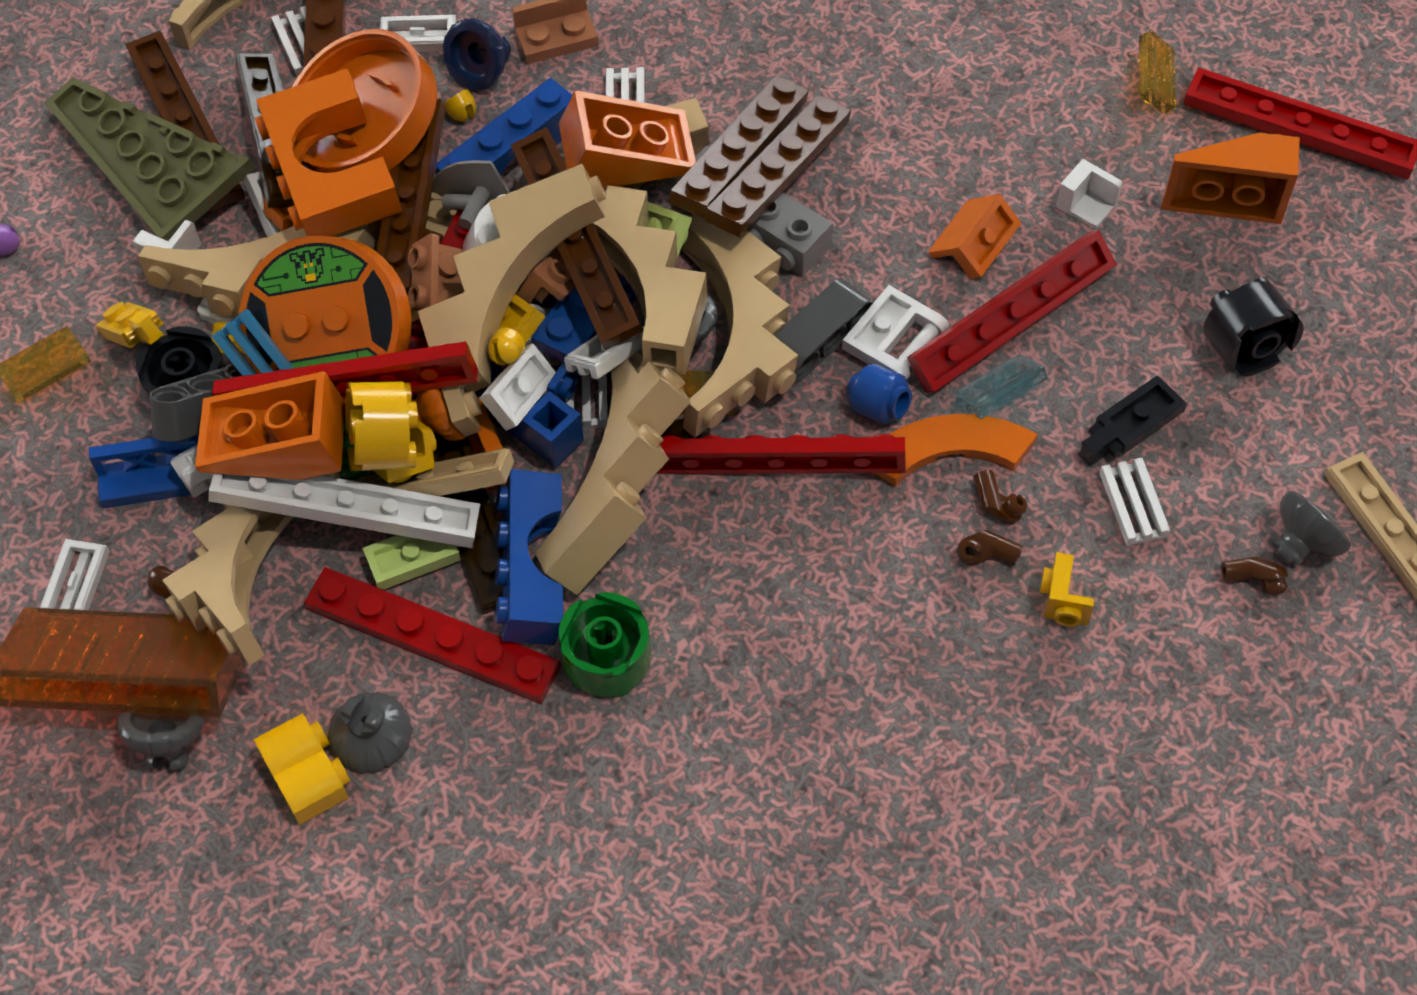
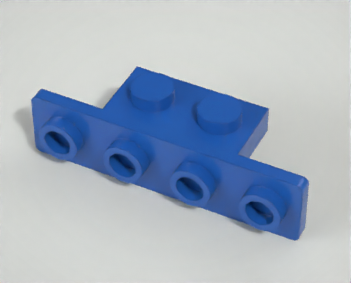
(565, 330)

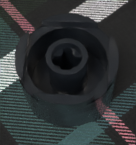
(1252, 327)
(176, 357)

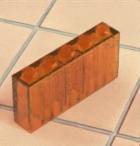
(115, 664)

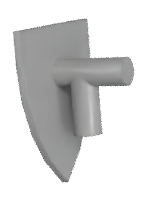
(468, 188)

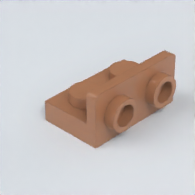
(553, 28)
(432, 274)
(546, 279)

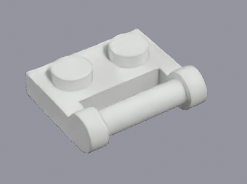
(884, 327)

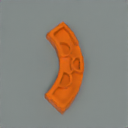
(962, 434)

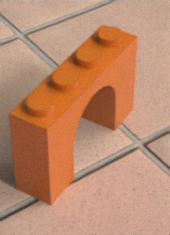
(323, 201)

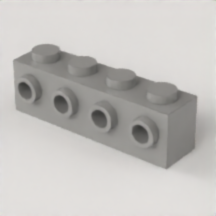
(791, 232)

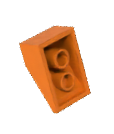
(625, 139)
(1235, 178)
(274, 430)

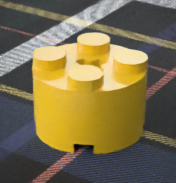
(379, 425)

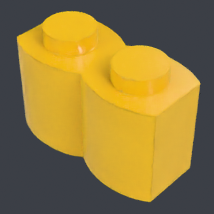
(302, 767)

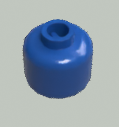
(879, 394)

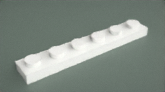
(353, 505)

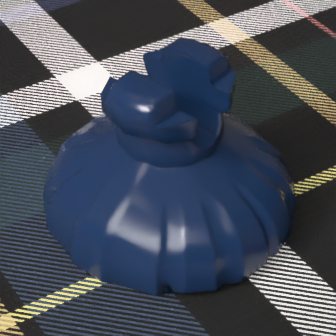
(475, 54)

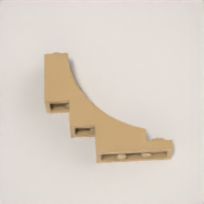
(529, 227)

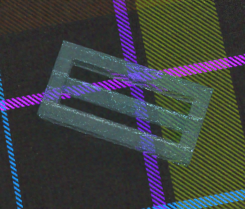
(1000, 386)

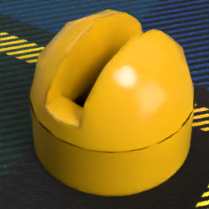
(461, 106)
(505, 346)

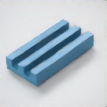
(236, 357)

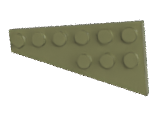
(152, 162)

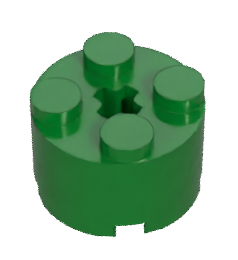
(605, 645)

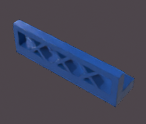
(137, 476)

